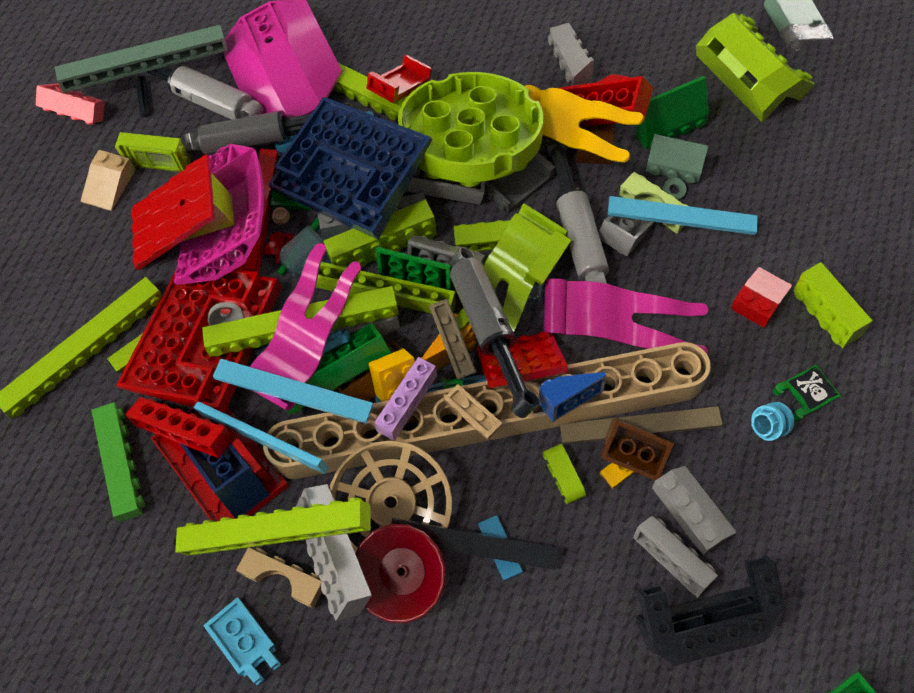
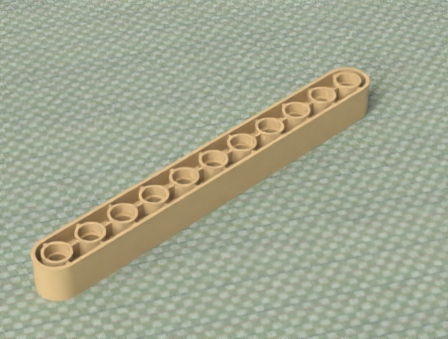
(433, 435)

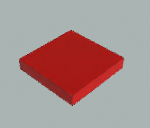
(252, 460)

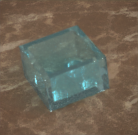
(296, 251)

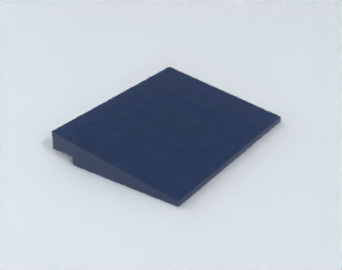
(349, 166)

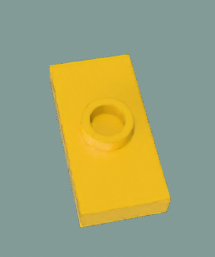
(615, 474)

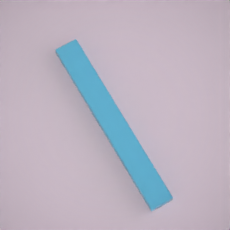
(682, 215)
(293, 391)
(262, 438)

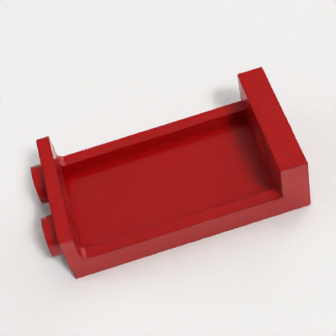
(400, 80)

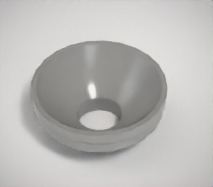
(216, 317)

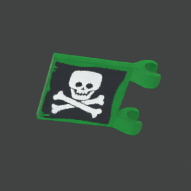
(810, 390)

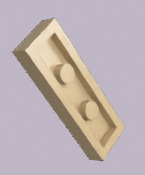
(473, 411)

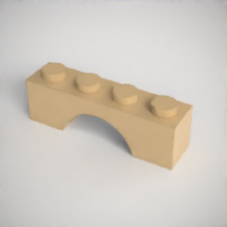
(257, 566)

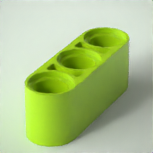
(565, 474)

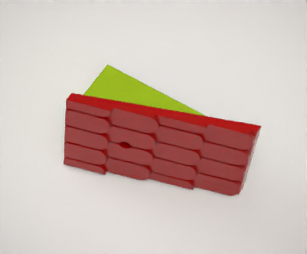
(180, 210)

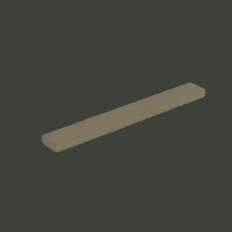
(655, 423)

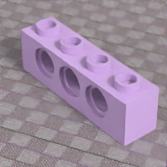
(406, 399)

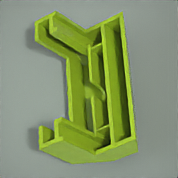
(734, 48)

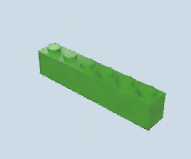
(117, 462)

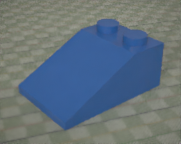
(568, 392)

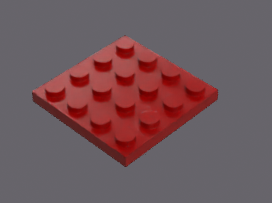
(534, 356)

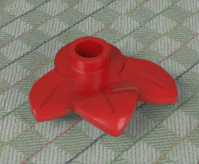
(278, 241)

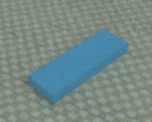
(494, 528)

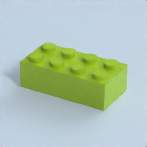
(831, 305)

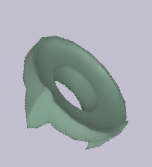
(677, 182)

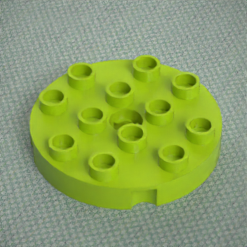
(477, 126)

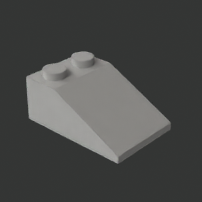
(623, 233)

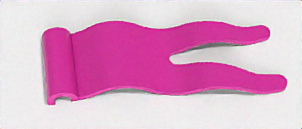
(607, 312)
(298, 340)

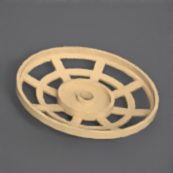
(394, 486)

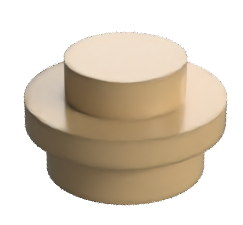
(280, 216)

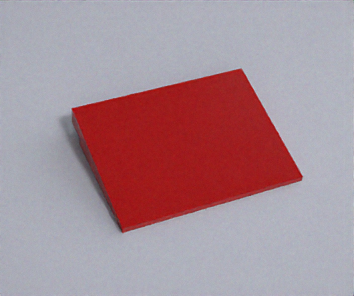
(171, 351)

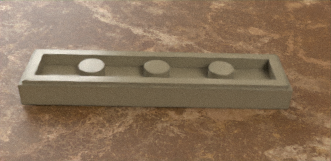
(452, 339)

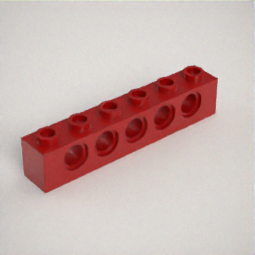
(180, 427)

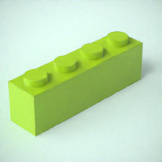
(480, 235)

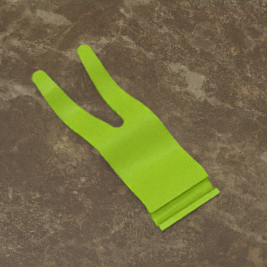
(513, 257)

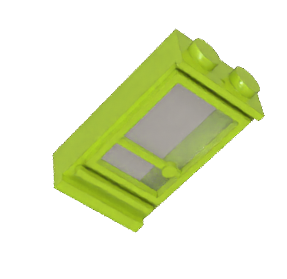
(153, 151)

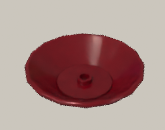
(398, 596)

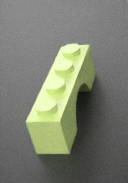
(641, 189)

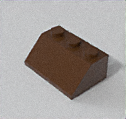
(636, 449)

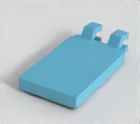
(242, 640)

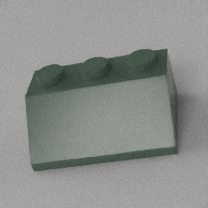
(676, 158)

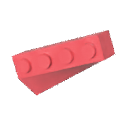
(70, 103)

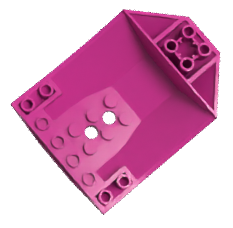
(291, 69)
(226, 249)

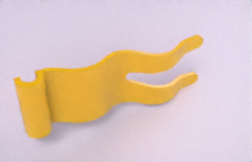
(566, 111)

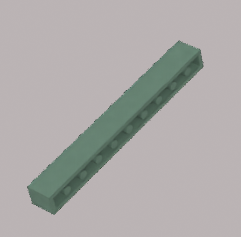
(140, 58)

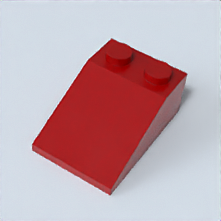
(760, 297)

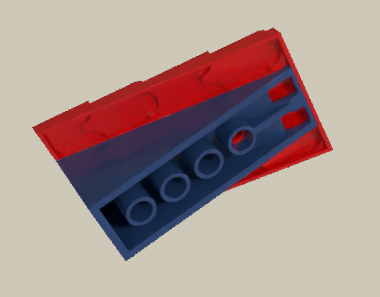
(222, 484)

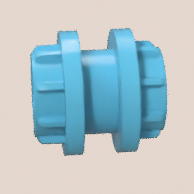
(772, 421)

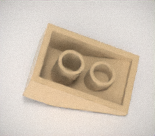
(107, 179)

